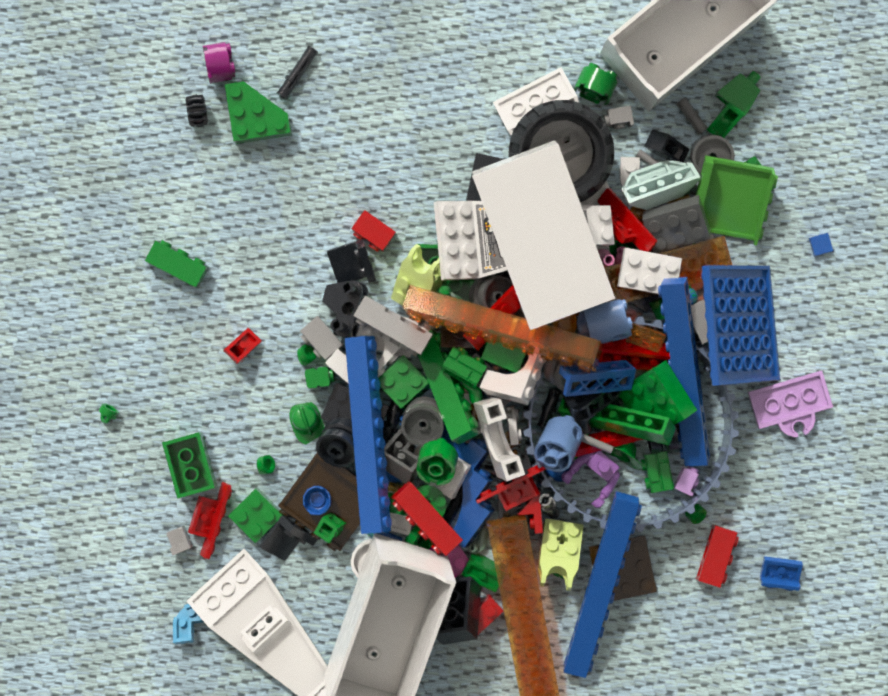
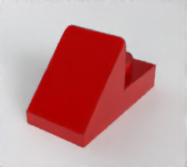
(242, 346)
(533, 507)

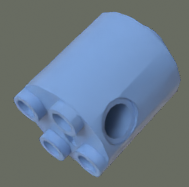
(605, 322)
(558, 443)

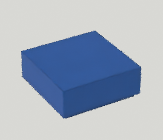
(820, 244)

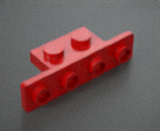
(625, 224)
(516, 492)
(208, 517)

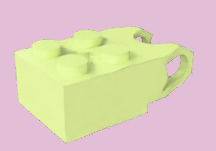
(417, 273)
(560, 557)

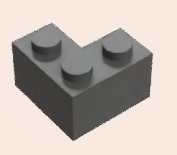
(400, 459)

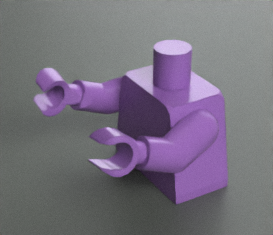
(600, 465)

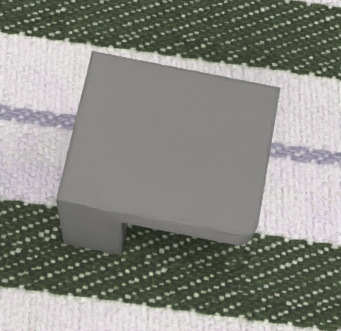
(179, 540)

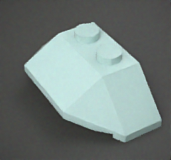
(659, 183)

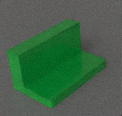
(482, 571)

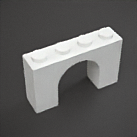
(338, 361)
(516, 386)
(490, 416)

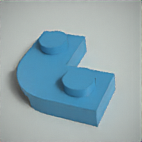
(184, 625)

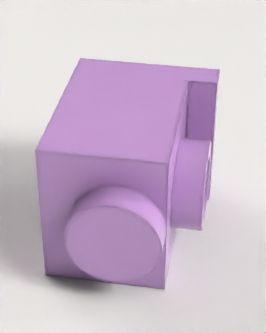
(687, 480)

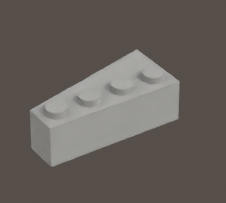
(393, 325)

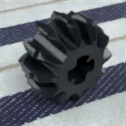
(196, 110)

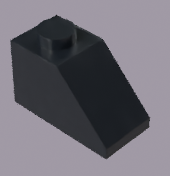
(666, 146)

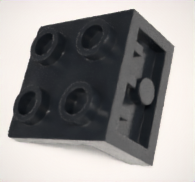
(351, 262)
(285, 537)

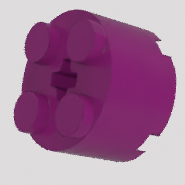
(217, 62)

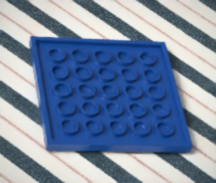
(740, 324)

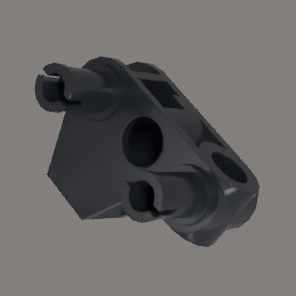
(341, 300)
(580, 405)

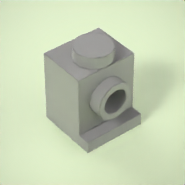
(619, 117)

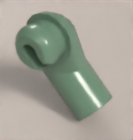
(480, 543)

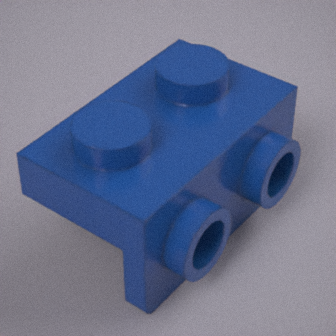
(781, 573)

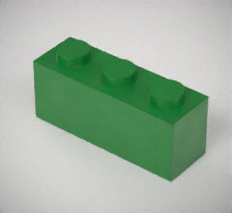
(177, 263)

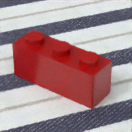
(717, 556)

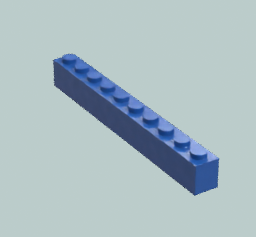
(685, 365)
(368, 434)
(601, 584)

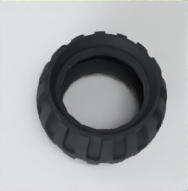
(583, 116)

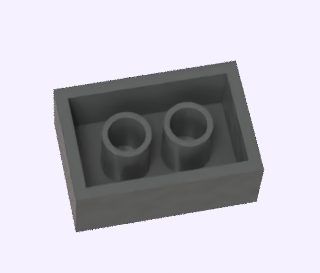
(677, 224)

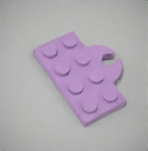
(791, 403)

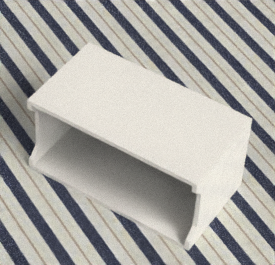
(682, 37)
(543, 234)
(391, 621)

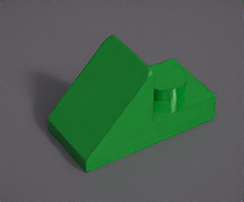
(725, 120)

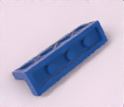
(605, 370)

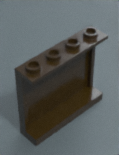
(344, 494)

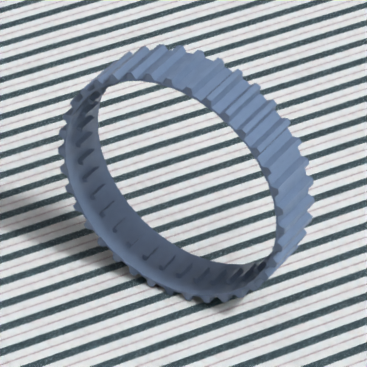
(686, 505)

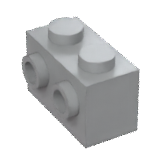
(321, 338)

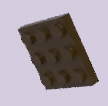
(637, 573)

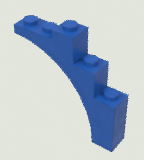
(472, 515)

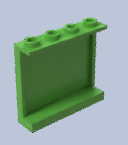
(736, 196)

